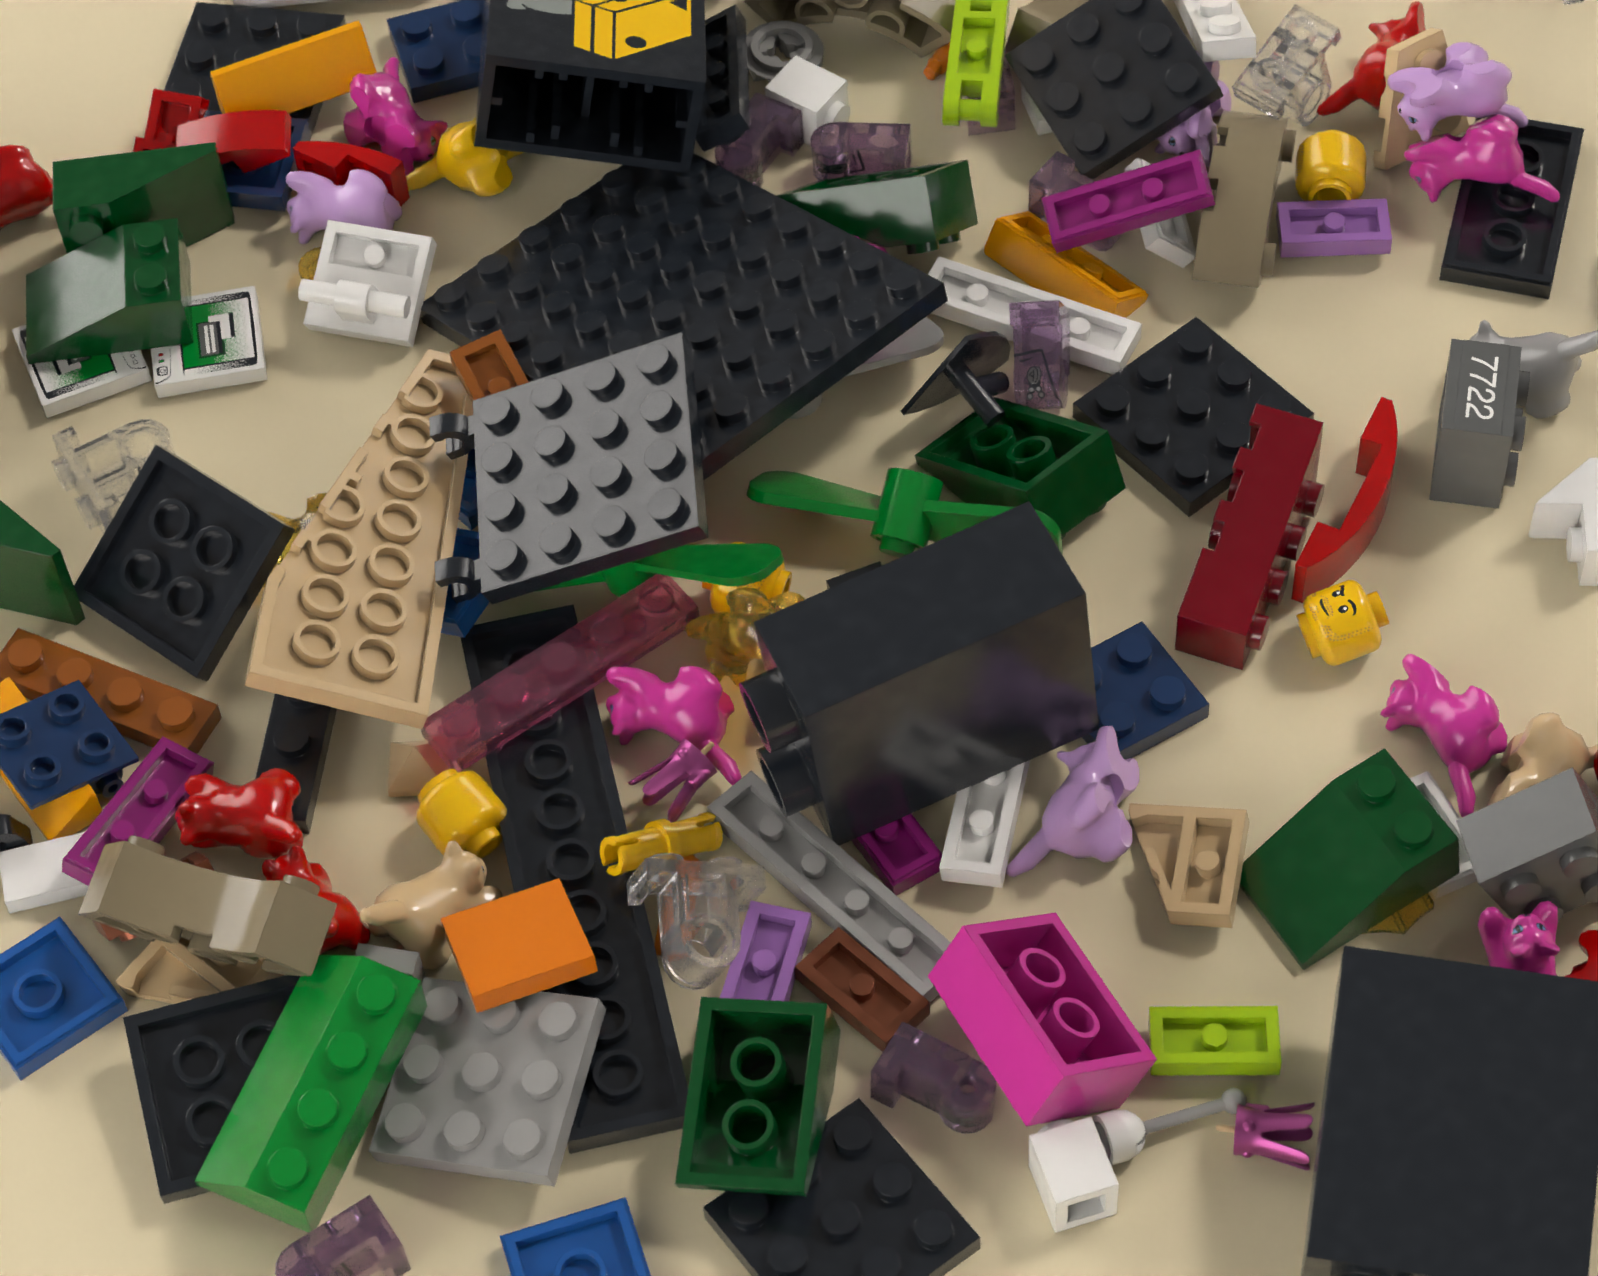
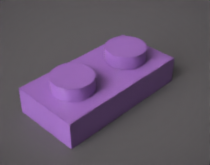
(1333, 228)
(769, 951)

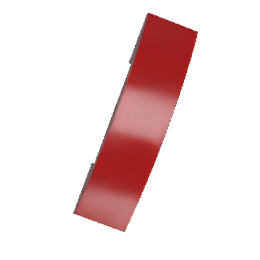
(1333, 550)

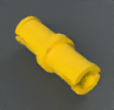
(658, 837)

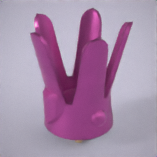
(683, 764)
(1260, 1126)

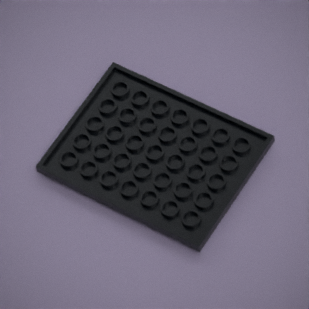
(750, 280)

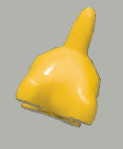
(465, 165)

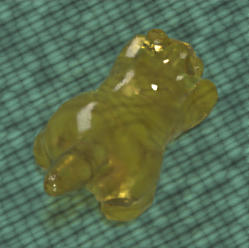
(732, 635)

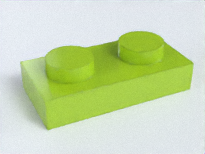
(1215, 1040)

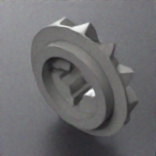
(790, 38)

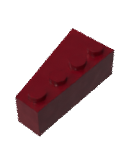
(1253, 539)

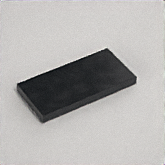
(1506, 234)

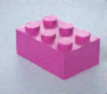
(1041, 1018)

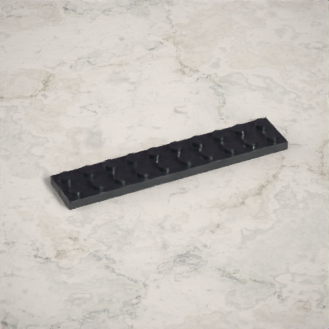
(558, 812)

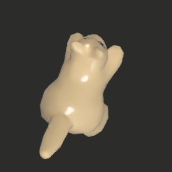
(1540, 753)
(413, 908)

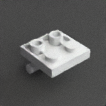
(368, 283)

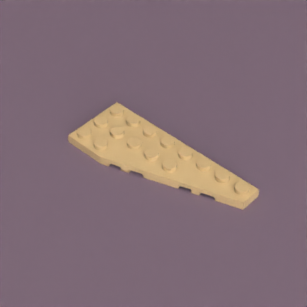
(356, 598)

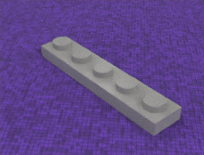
(830, 882)

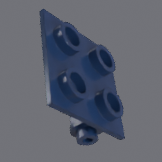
(62, 746)

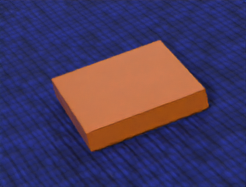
(518, 945)

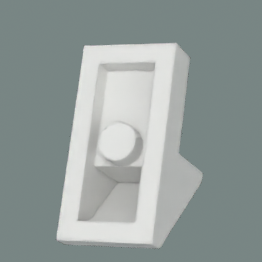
(1572, 514)

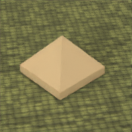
(412, 767)

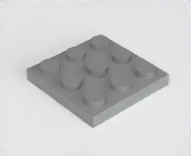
(489, 1086)

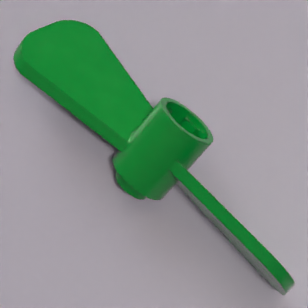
(903, 515)
(699, 562)

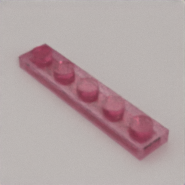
(558, 672)

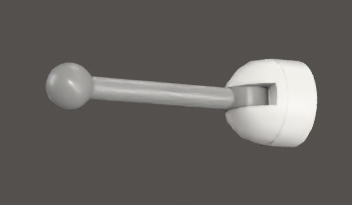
(1125, 1133)

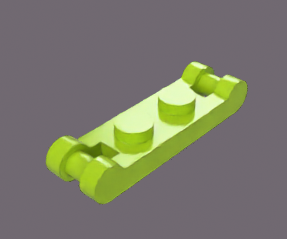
(975, 62)

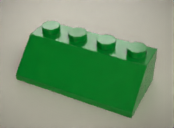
(314, 1089)

